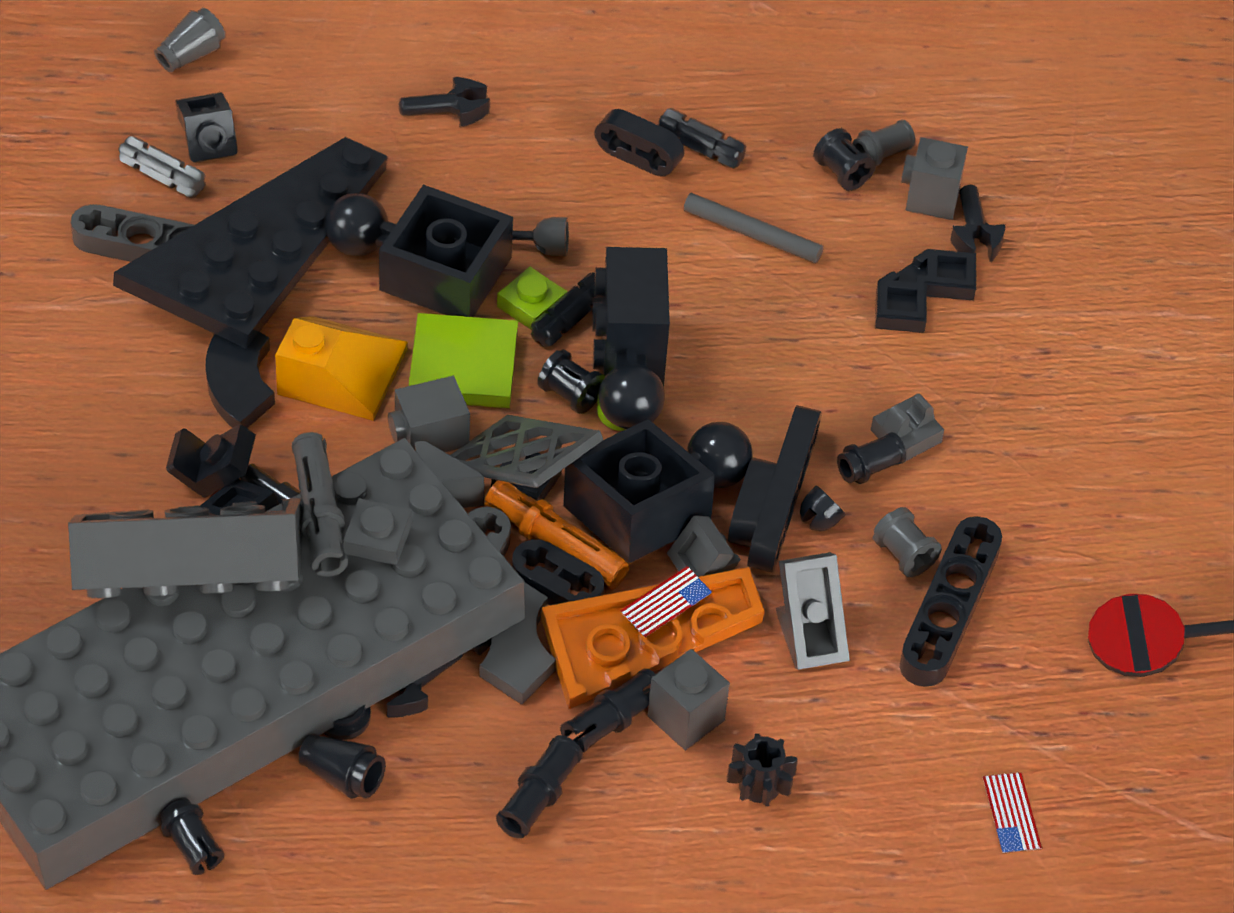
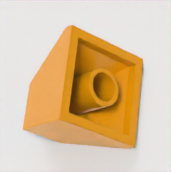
(337, 366)

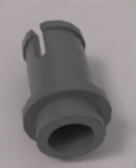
(886, 140)

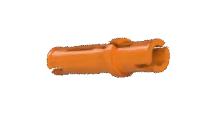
(539, 522)

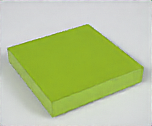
(471, 349)

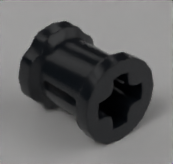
(844, 159)
(570, 381)

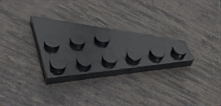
(252, 253)

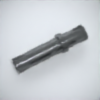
(322, 520)

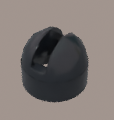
(824, 508)

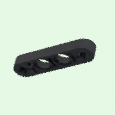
(784, 489)
(952, 600)

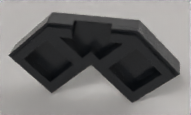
(933, 273)

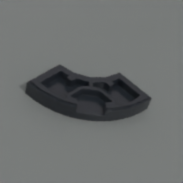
(236, 381)

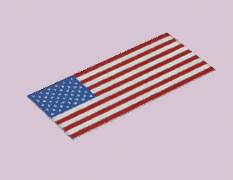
(666, 601)
(1012, 812)

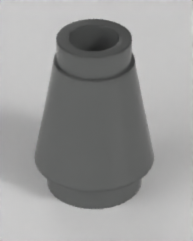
(190, 40)

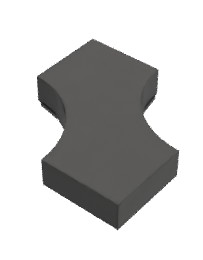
(516, 657)

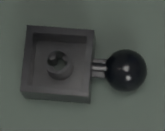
(438, 253)
(633, 333)
(646, 487)

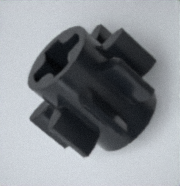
(762, 769)

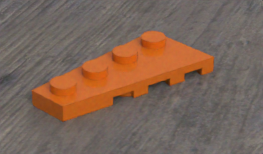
(603, 649)

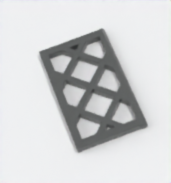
(525, 429)

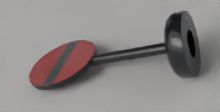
(1143, 634)

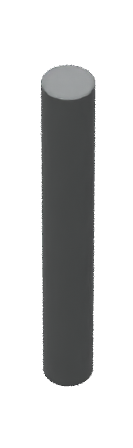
(753, 228)

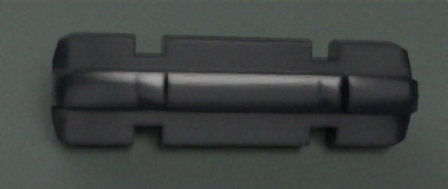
(704, 138)
(565, 312)

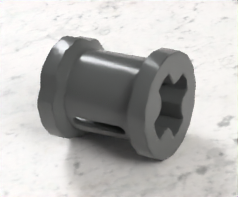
(907, 542)

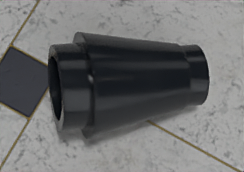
(345, 765)

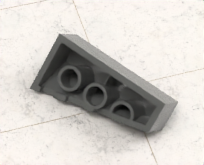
(186, 549)

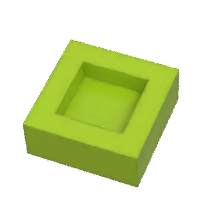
(529, 296)

